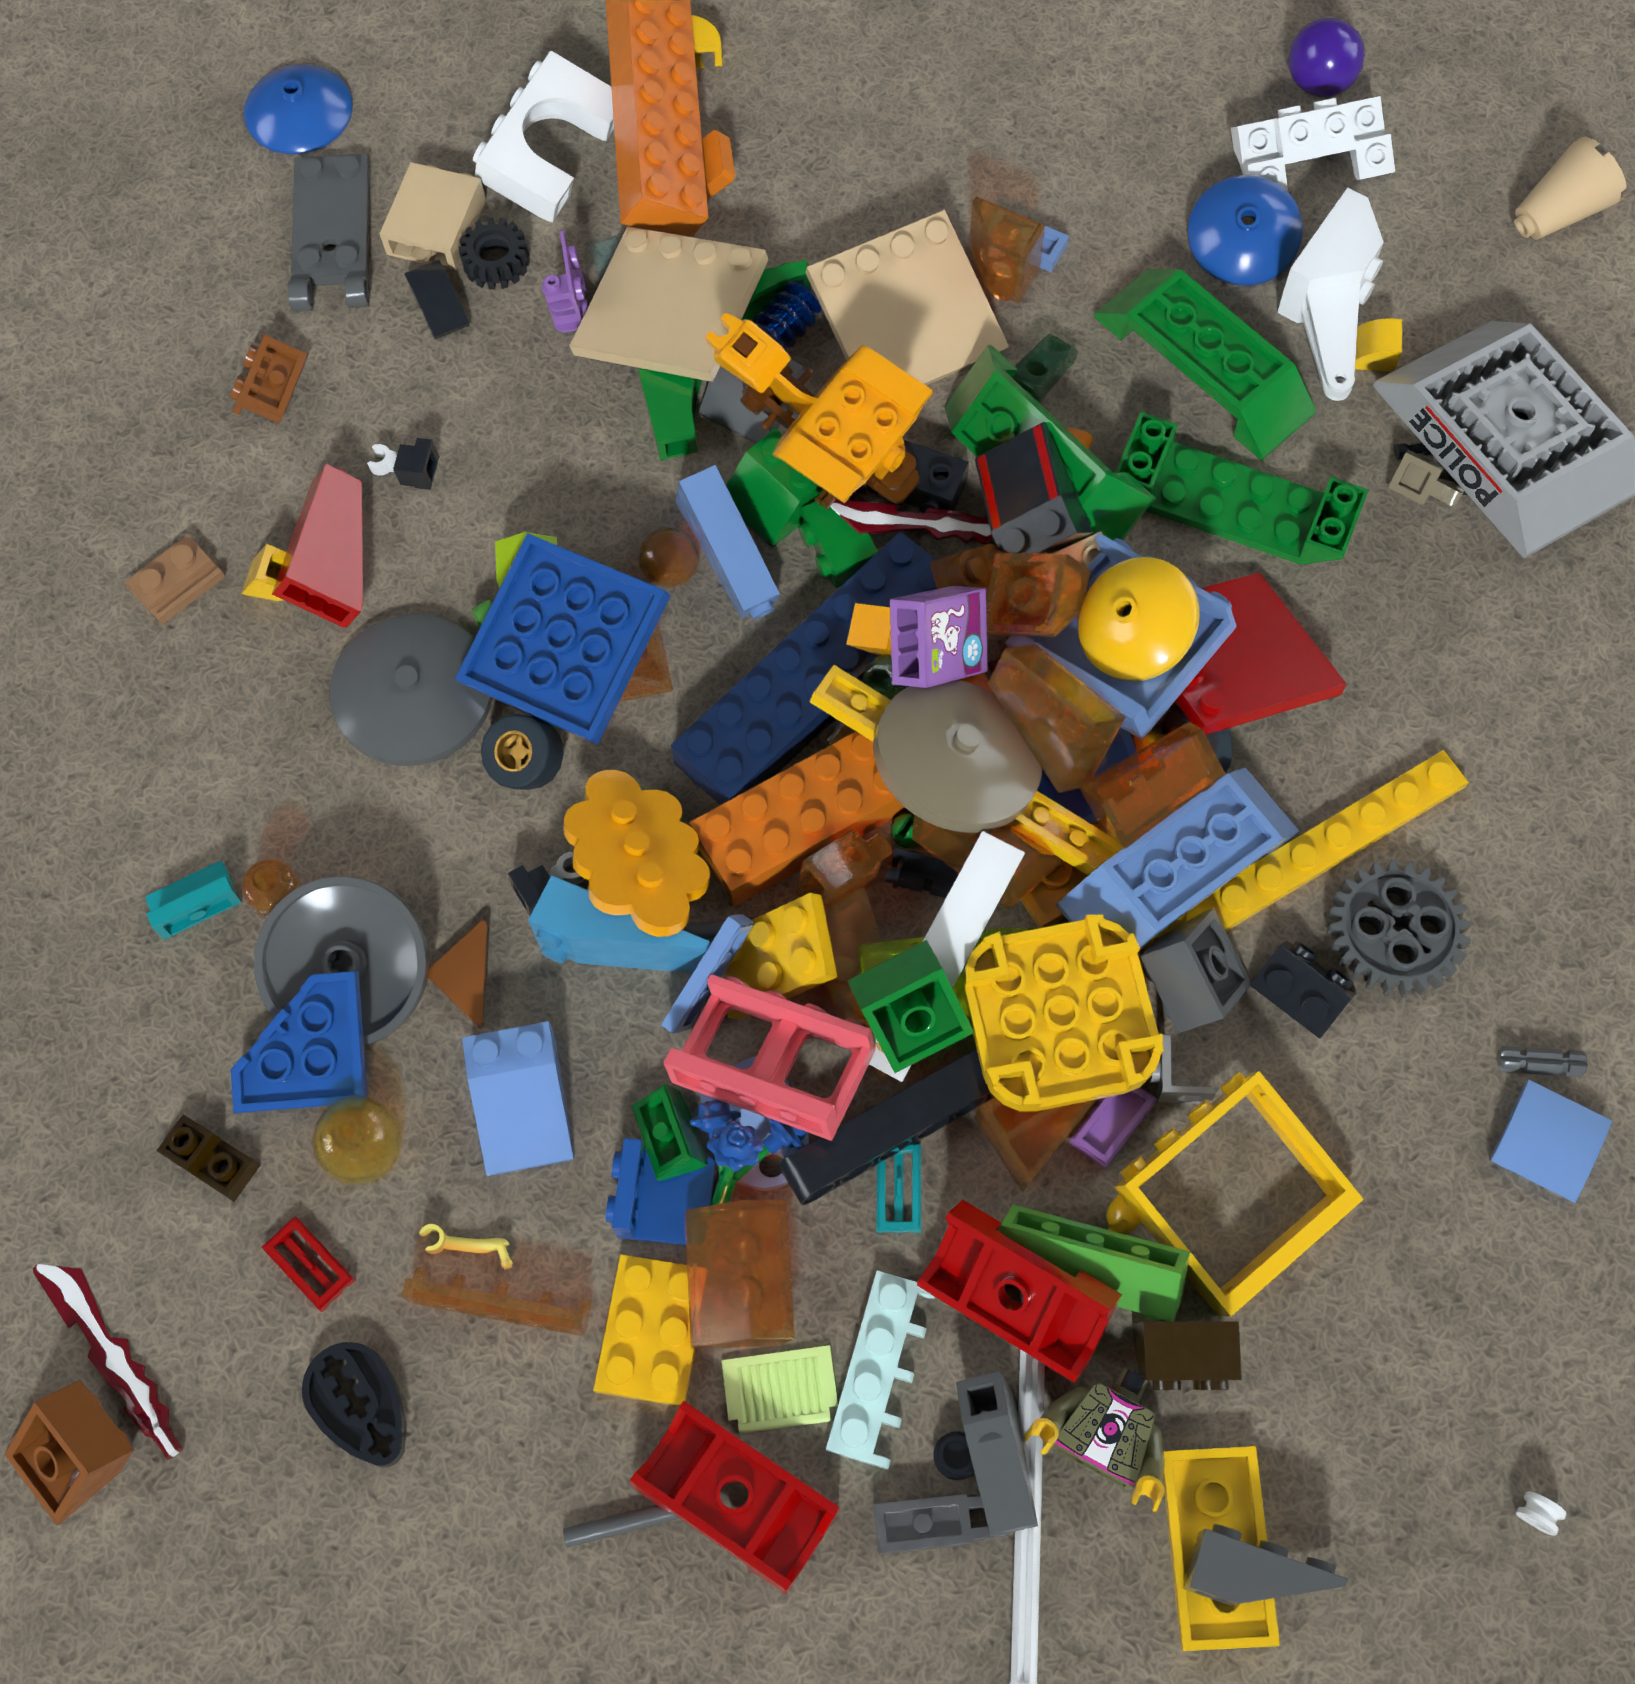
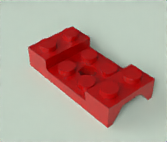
(1060, 1312)
(768, 1533)

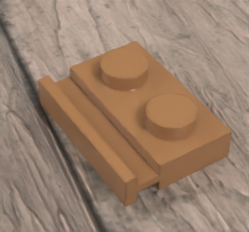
(174, 579)

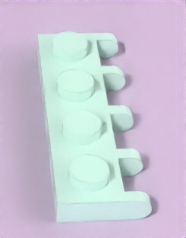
(874, 1369)

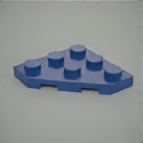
(307, 1051)

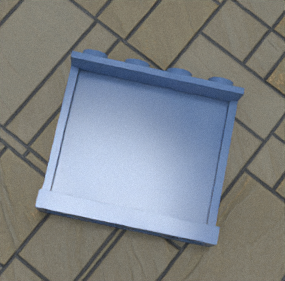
(1149, 699)

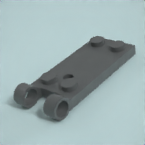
(328, 210)

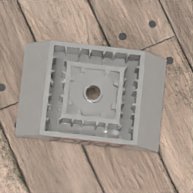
(1525, 475)

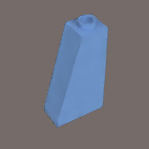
(727, 542)

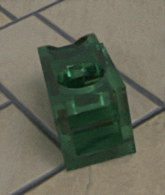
(1044, 366)

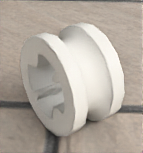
(1541, 1513)

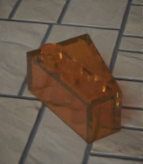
(1055, 714)
(1152, 783)
(1028, 1138)

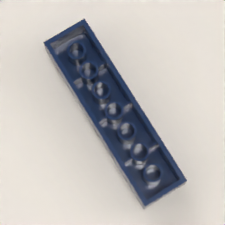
(769, 710)

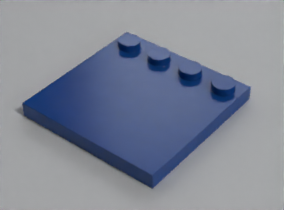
(563, 638)

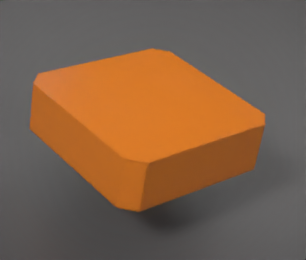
(717, 162)

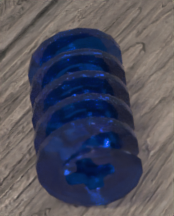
(788, 314)

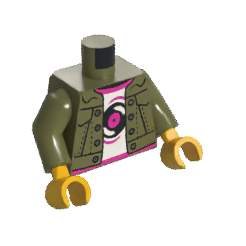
(1108, 1435)

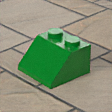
(770, 491)
(910, 1006)

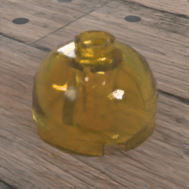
(356, 1140)

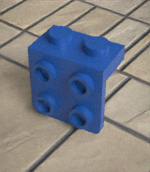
(654, 1208)

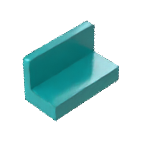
(191, 900)

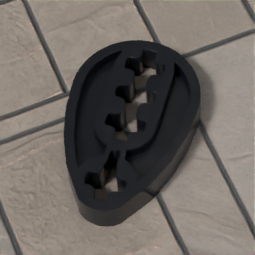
(331, 1412)

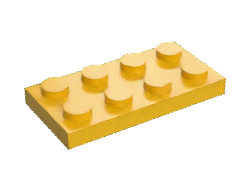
(1203, 1491)

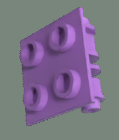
(566, 292)

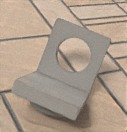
(1176, 1094)

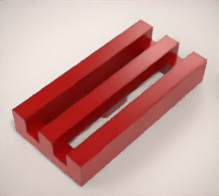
(333, 1290)

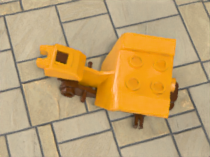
(845, 431)

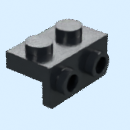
(1304, 987)

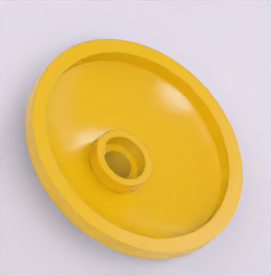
(1155, 631)

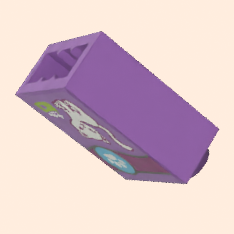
(938, 636)

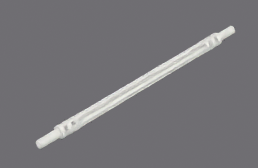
(1027, 1541)

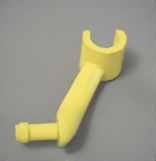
(467, 1244)

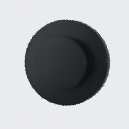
(953, 1456)

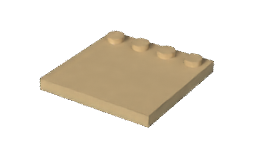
(665, 299)
(909, 300)

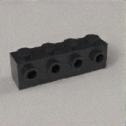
(939, 482)

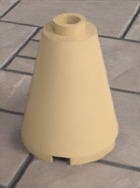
(1572, 190)

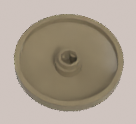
(955, 757)

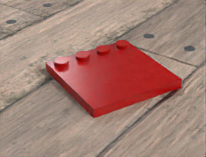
(1261, 666)

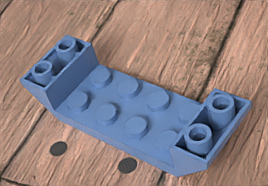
(1183, 858)

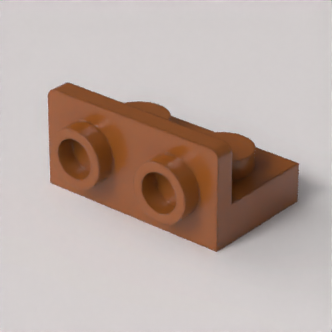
(270, 379)

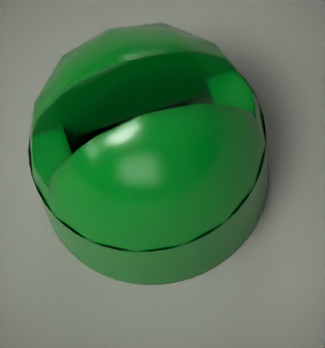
(898, 825)

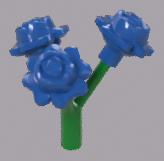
(737, 1146)

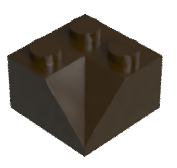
(1188, 1351)

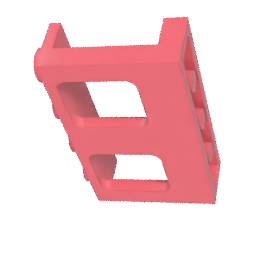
(763, 1084)

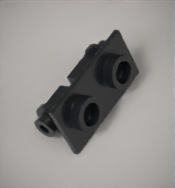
(920, 872)

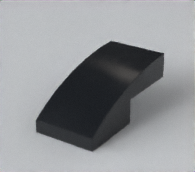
(437, 299)

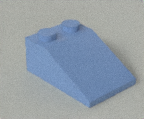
(518, 1098)

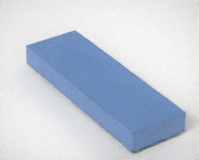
(713, 962)

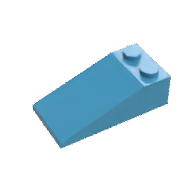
(575, 930)

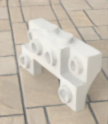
(1326, 130)

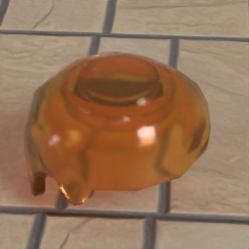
(668, 557)

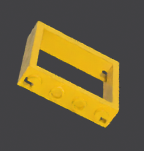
(1339, 1201)

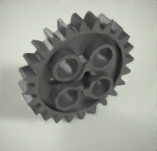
(1374, 953)

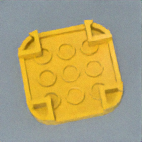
(1061, 1014)

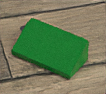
(667, 1133)

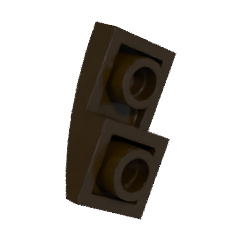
(208, 1158)

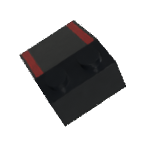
(1030, 495)

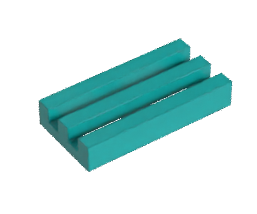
(898, 1225)

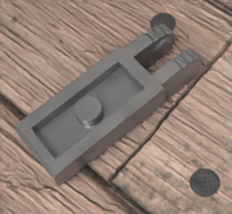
(927, 1523)

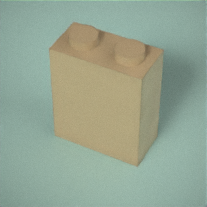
(432, 215)

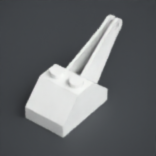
(1330, 283)

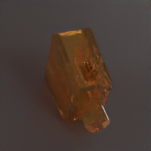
(843, 867)

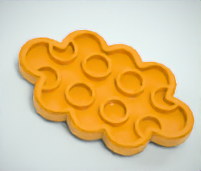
(636, 853)

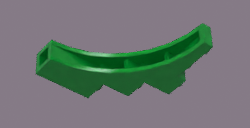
(673, 398)

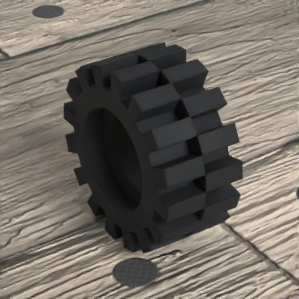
(490, 236)

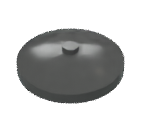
(399, 691)
(345, 928)

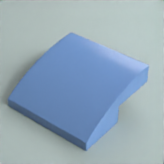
(1551, 1140)

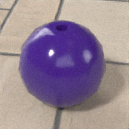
(1326, 57)

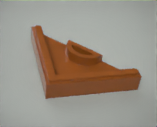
(463, 973)

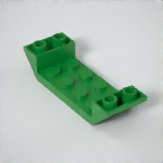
(1215, 353)
(995, 408)
(1240, 500)

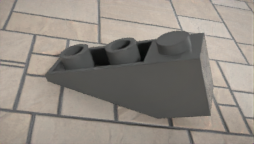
(997, 1452)
(1244, 1573)

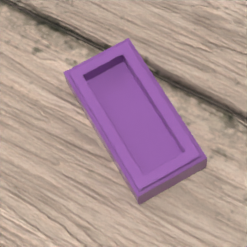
(1112, 1125)

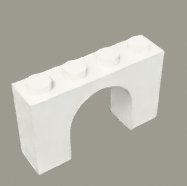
(554, 91)

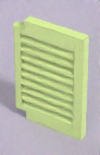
(780, 1389)

